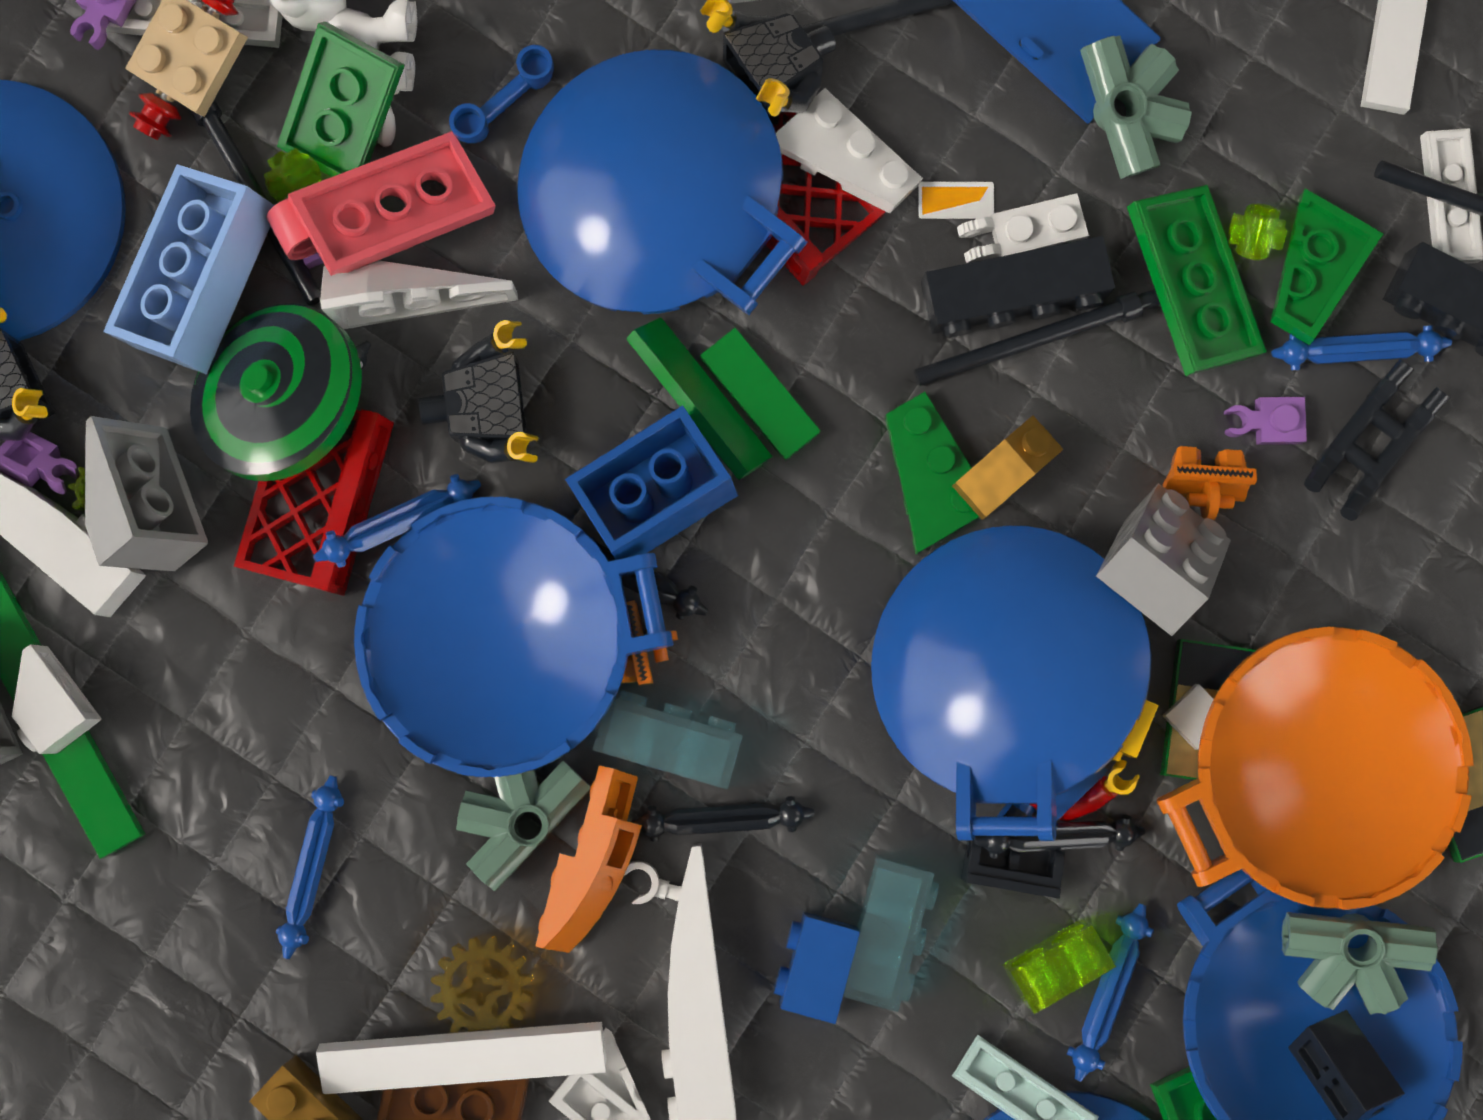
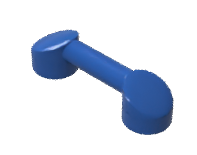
(535, 71)

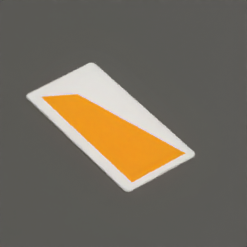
(955, 200)

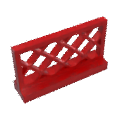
(810, 260)
(349, 507)

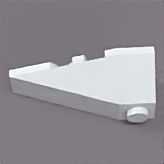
(403, 291)

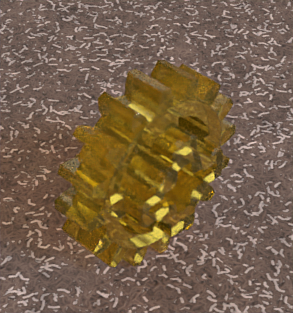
(479, 966)

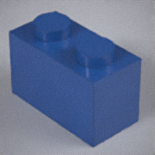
(817, 967)

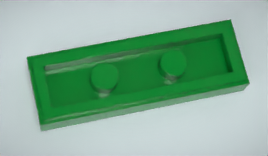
(760, 394)

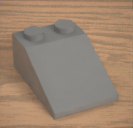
(138, 498)

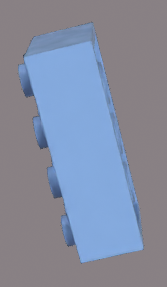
(191, 268)

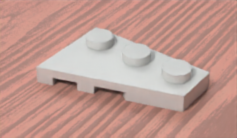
(843, 148)

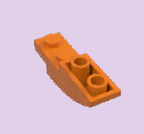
(588, 881)

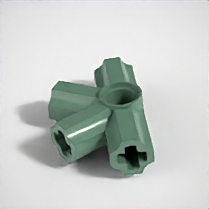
(1138, 88)
(500, 816)
(1368, 967)

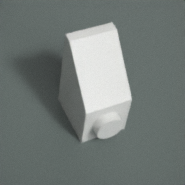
(49, 703)

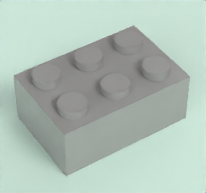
(1165, 559)

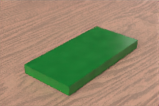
(1196, 279)

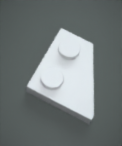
(601, 1095)

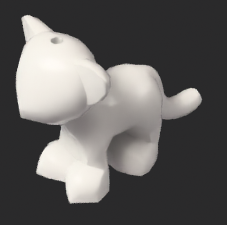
(396, 25)

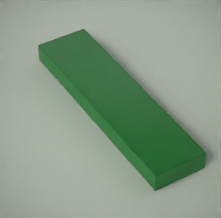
(700, 397)

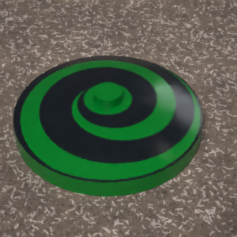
(276, 392)

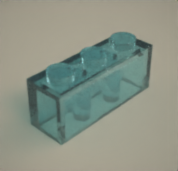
(669, 740)
(890, 933)

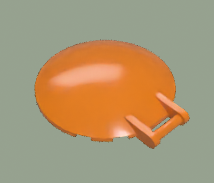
(1328, 771)

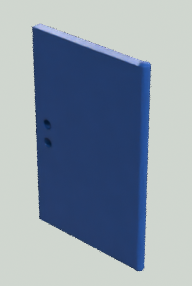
(1055, 35)

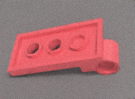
(350, 226)

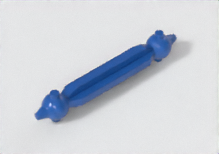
(1362, 347)
(393, 521)
(309, 867)
(1110, 993)

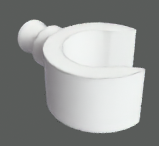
(659, 888)

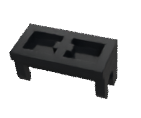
(1016, 871)
(1345, 1068)

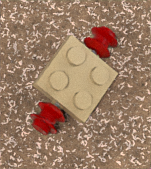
(185, 58)

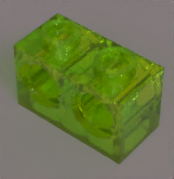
(1058, 965)

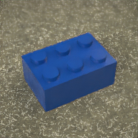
(652, 486)

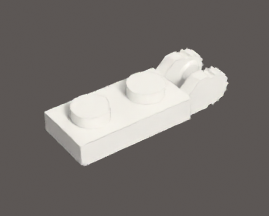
(1027, 228)

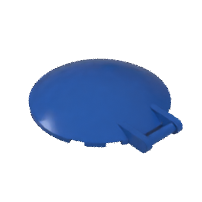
(655, 185)
(498, 635)
(1009, 672)
(1249, 1010)

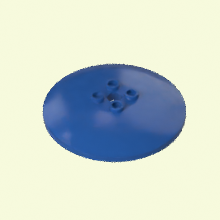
(56, 209)

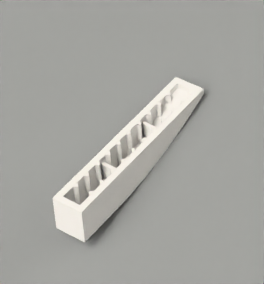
(62, 548)
(696, 1020)

